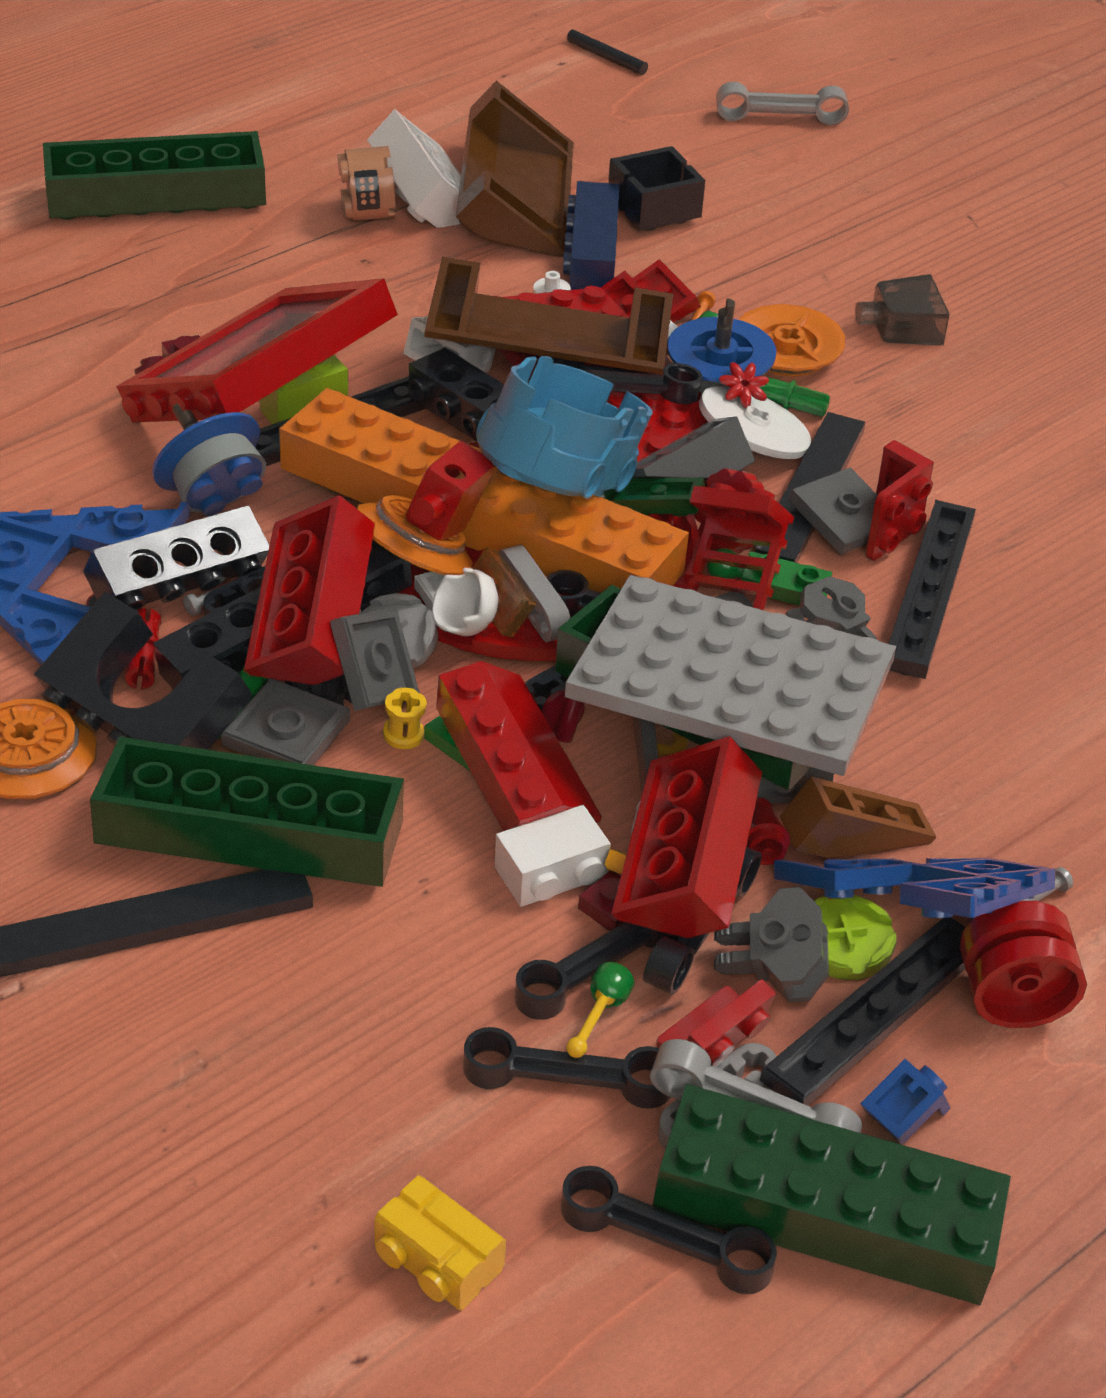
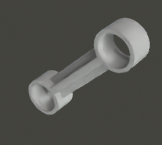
(782, 103)
(685, 1063)

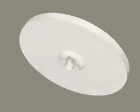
(766, 424)

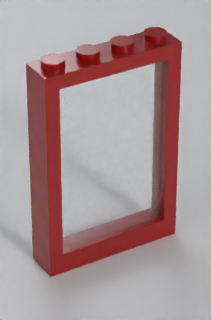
(258, 351)

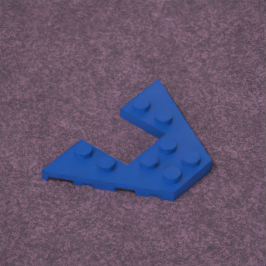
(37, 543)
(938, 887)

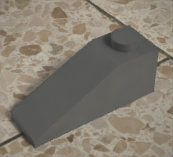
(700, 452)

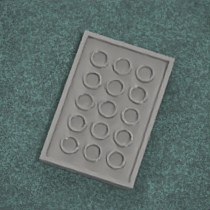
(733, 673)

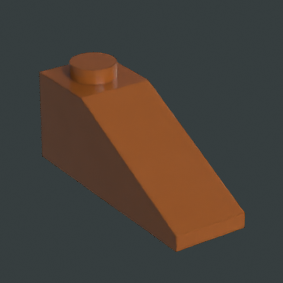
(851, 821)

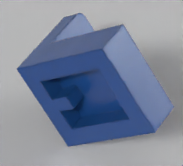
(906, 1100)

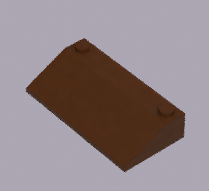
(515, 175)
(548, 330)

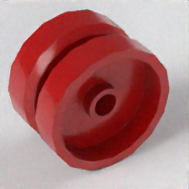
(1023, 965)

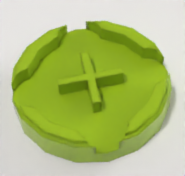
(857, 937)

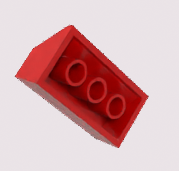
(309, 578)
(509, 745)
(689, 840)

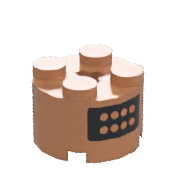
(369, 183)

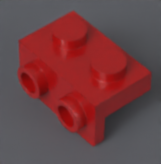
(724, 1020)

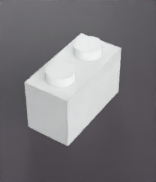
(551, 855)

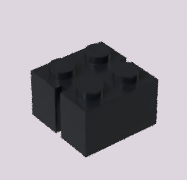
(657, 188)

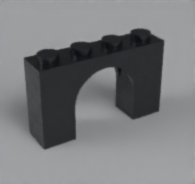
(94, 654)

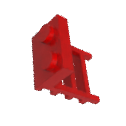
(744, 519)

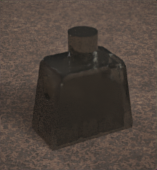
(906, 311)

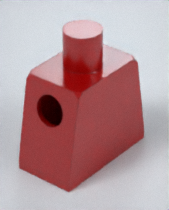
(445, 503)

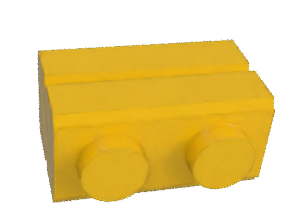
(438, 1243)

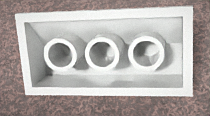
(420, 170)

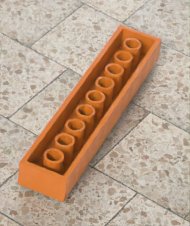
(379, 455)

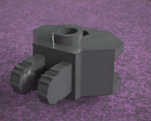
(842, 612)
(785, 945)

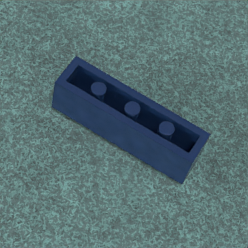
(591, 234)

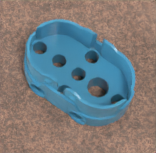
(563, 430)

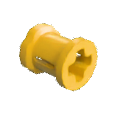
(415, 710)

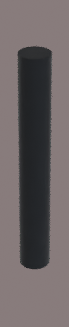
(607, 52)

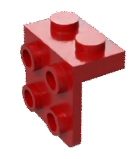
(901, 498)

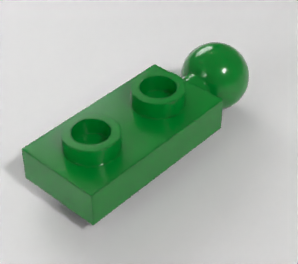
(786, 584)

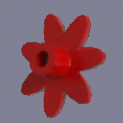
(744, 384)

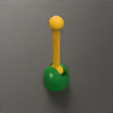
(609, 989)

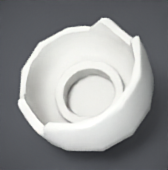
(465, 602)

